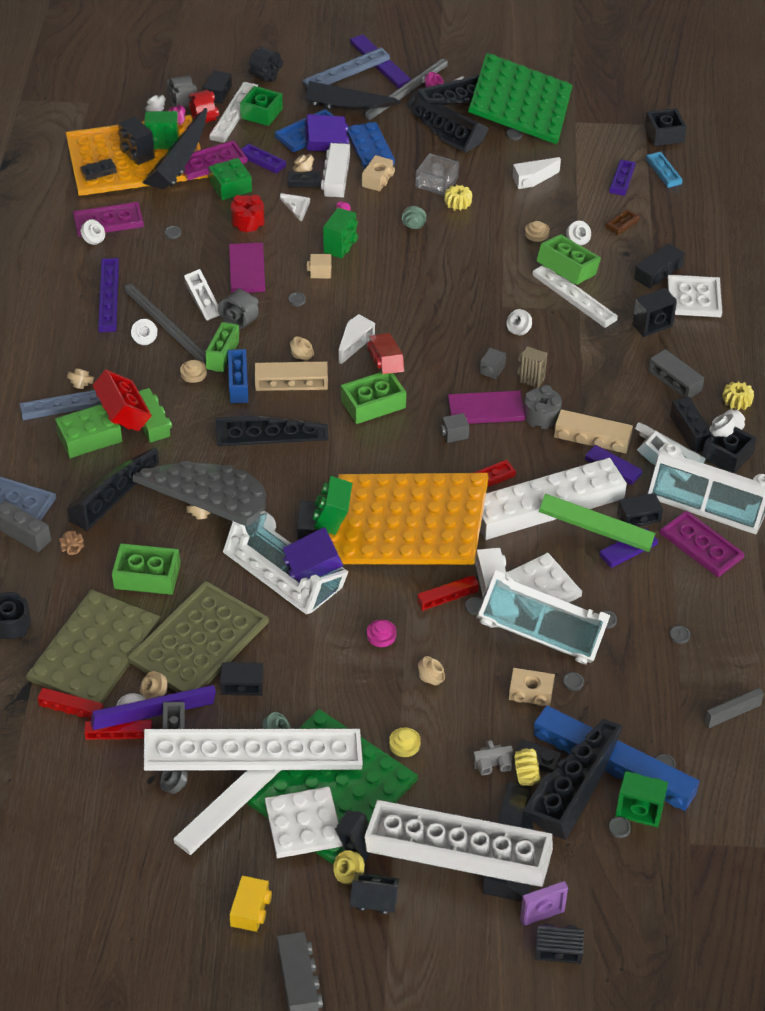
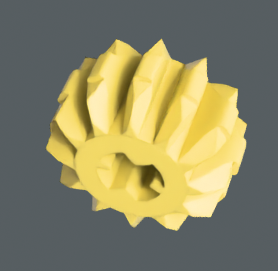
(458, 197)
(738, 395)
(527, 767)

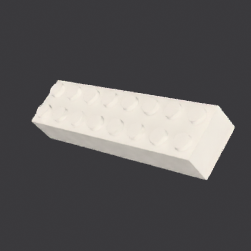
(519, 505)
(459, 843)

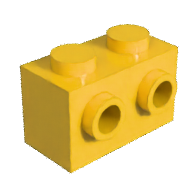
(249, 904)

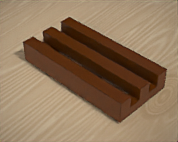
(624, 222)

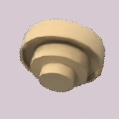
(303, 163)
(537, 231)
(301, 348)
(193, 371)
(80, 378)
(198, 512)
(431, 671)
(153, 685)

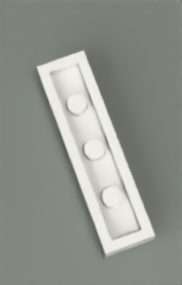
(646, 431)

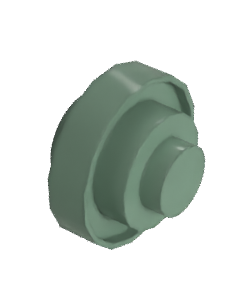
(414, 217)
(275, 721)

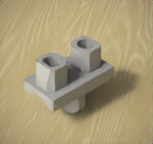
(493, 756)

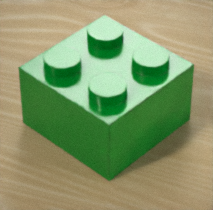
(261, 105)
(164, 127)
(230, 179)
(340, 233)
(332, 504)
(641, 799)

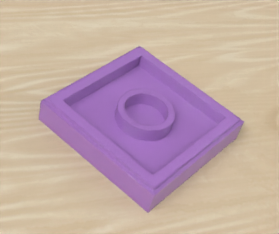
(543, 903)

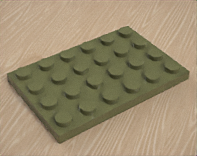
(198, 638)
(93, 647)

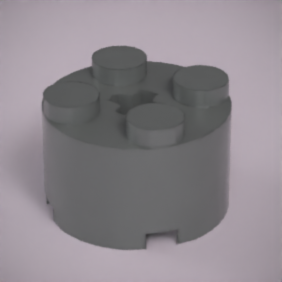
(179, 89)
(239, 308)
(542, 407)

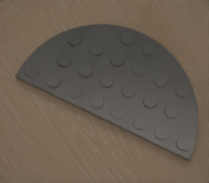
(209, 487)

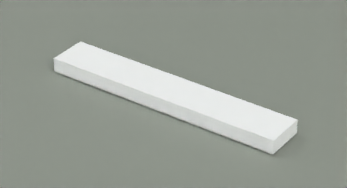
(231, 115)
(575, 296)
(222, 809)

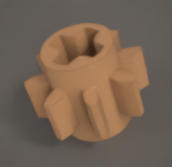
(71, 542)

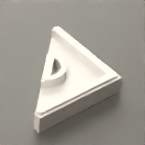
(296, 204)

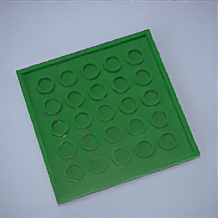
(521, 98)
(351, 790)

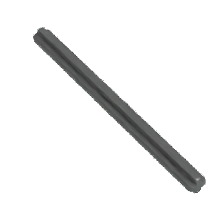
(408, 87)
(166, 323)

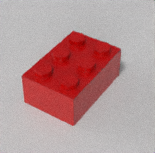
(121, 400)

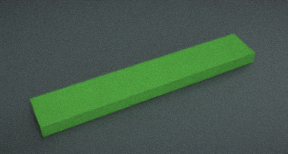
(597, 522)

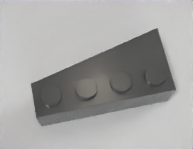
(298, 973)

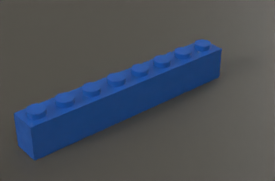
(568, 732)

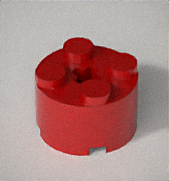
(199, 101)
(247, 213)

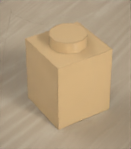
(319, 266)

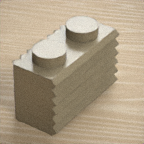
(532, 367)

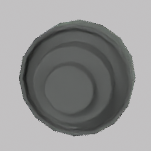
(173, 780)

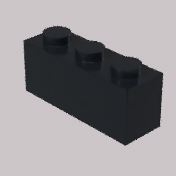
(659, 266)
(690, 423)

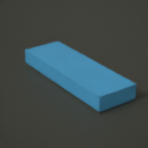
(664, 169)

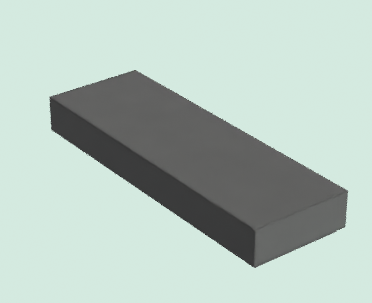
(734, 707)

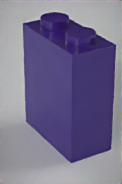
(324, 130)
(312, 556)

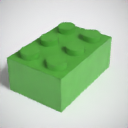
(568, 259)
(373, 397)
(87, 431)
(146, 569)

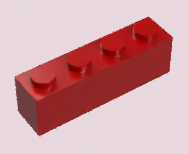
(385, 353)

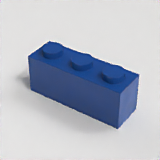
(238, 376)

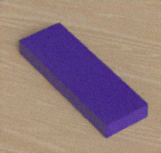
(263, 158)
(622, 177)
(628, 471)
(621, 552)

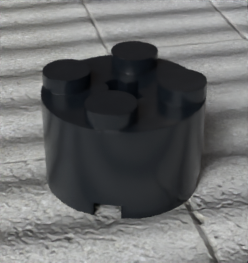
(265, 64)
(14, 615)

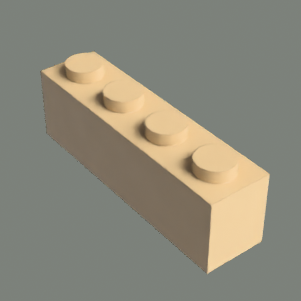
(291, 376)
(593, 431)

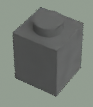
(493, 363)
(455, 428)

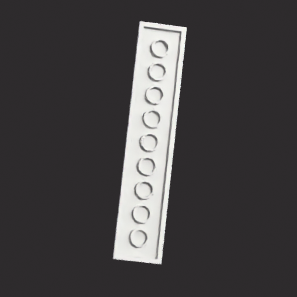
(252, 749)

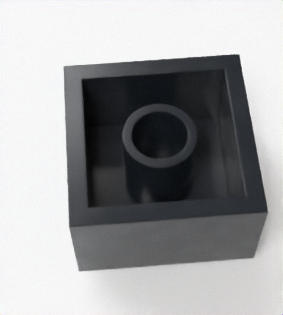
(665, 127)
(136, 140)
(654, 312)
(730, 451)

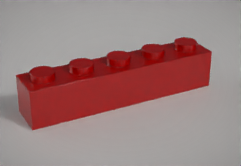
(447, 592)
(68, 703)
(128, 730)

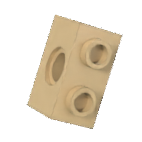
(377, 173)
(531, 687)

